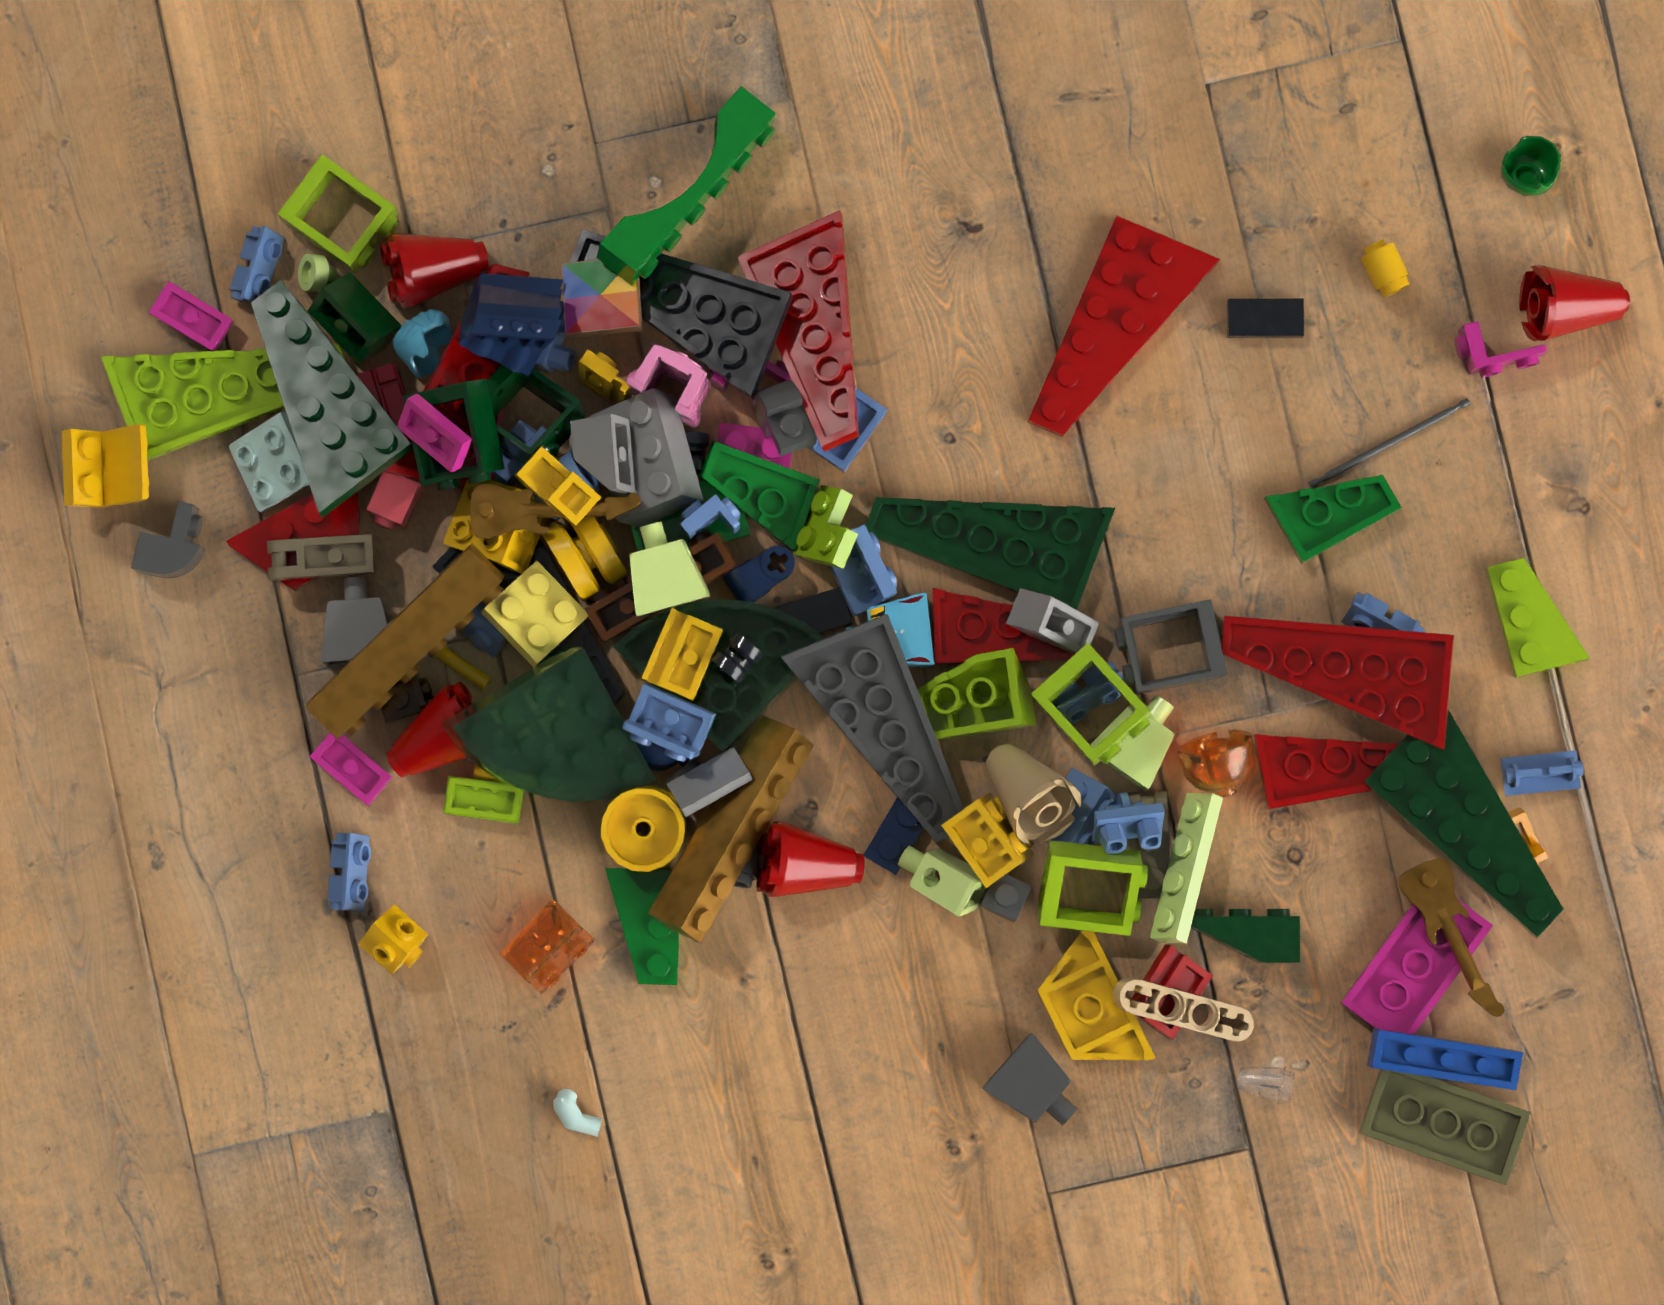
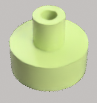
(315, 273)

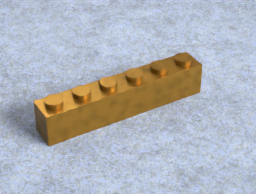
(405, 641)
(731, 831)

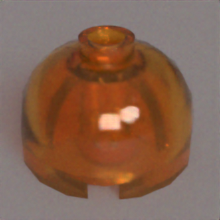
(1218, 763)

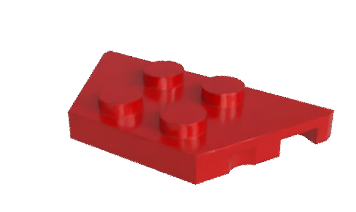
(296, 522)

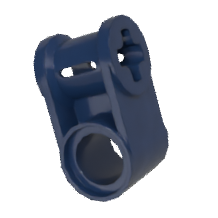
(754, 579)

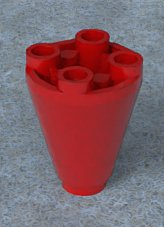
(429, 265)
(425, 741)
(804, 862)

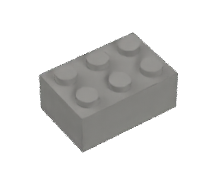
(660, 456)

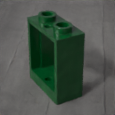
(506, 384)
(482, 430)

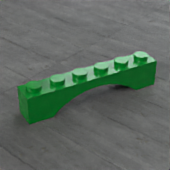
(641, 238)

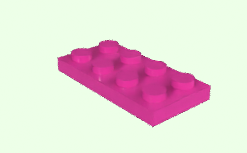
(1410, 972)

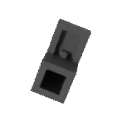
(783, 417)
(173, 555)

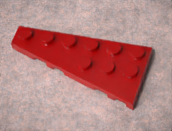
(1125, 302)

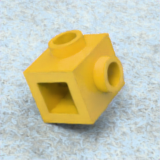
(394, 940)

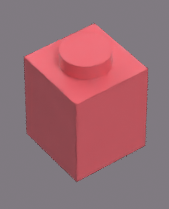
(394, 501)

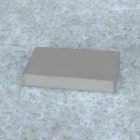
(709, 781)

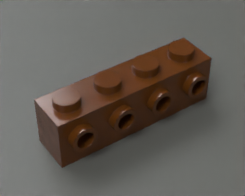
(615, 611)

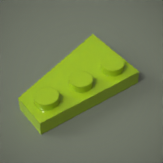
(1530, 621)

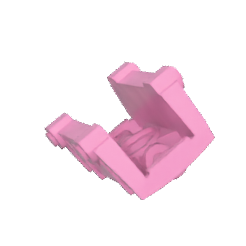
(678, 368)

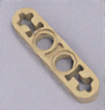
(1183, 1009)

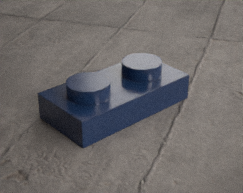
(893, 837)

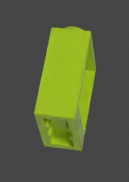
(309, 192)
(1066, 676)
(1090, 857)

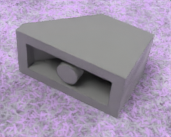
(605, 450)
(1051, 621)

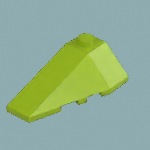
(979, 697)

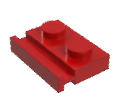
(1175, 972)

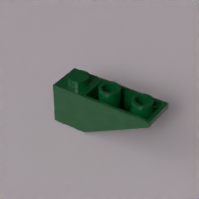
(1259, 938)

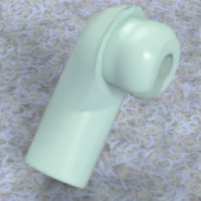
(571, 1116)

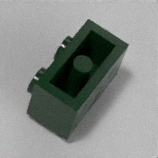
(354, 318)

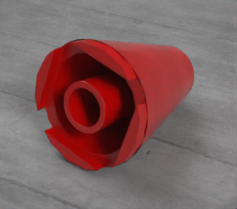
(1568, 302)

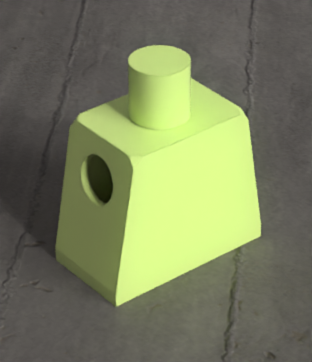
(664, 573)
(1144, 754)
(958, 886)

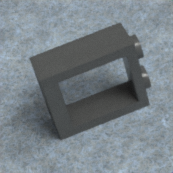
(1208, 637)

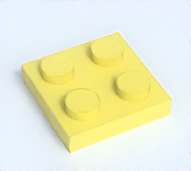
(535, 613)

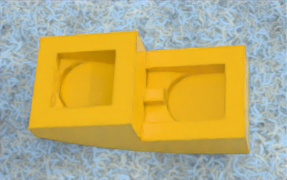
(557, 486)

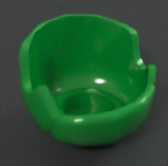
(1531, 166)

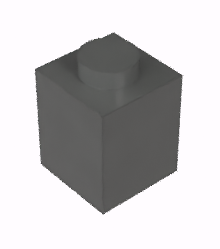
(1006, 897)

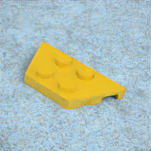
(1083, 1009)

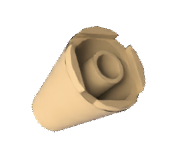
(1032, 795)

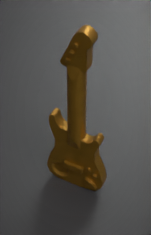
(499, 510)
(1432, 891)

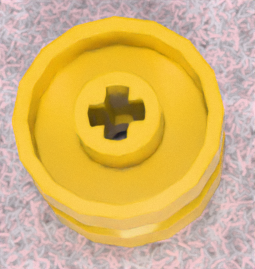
(583, 553)
(647, 805)

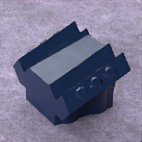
(511, 319)

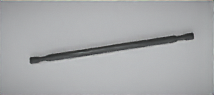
(1394, 440)

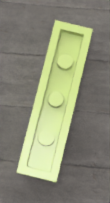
(1186, 868)

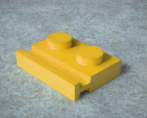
(602, 377)
(682, 654)

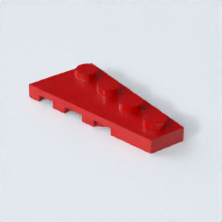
(977, 626)
(1315, 769)

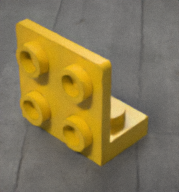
(105, 466)
(509, 550)
(987, 839)

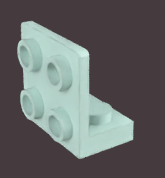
(270, 462)

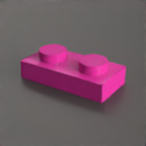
(191, 317)
(434, 433)
(751, 441)
(351, 768)

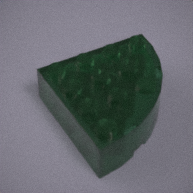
(735, 705)
(553, 733)

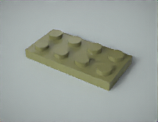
(1445, 1123)

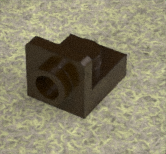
(407, 699)

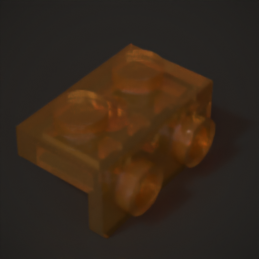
(547, 946)

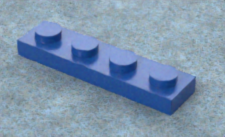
(1444, 1059)

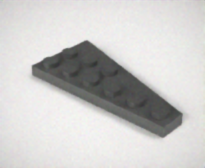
(875, 702)

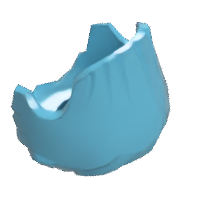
(420, 340)

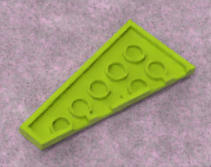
(193, 393)

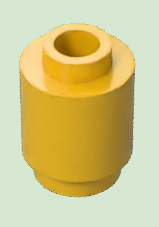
(1385, 268)

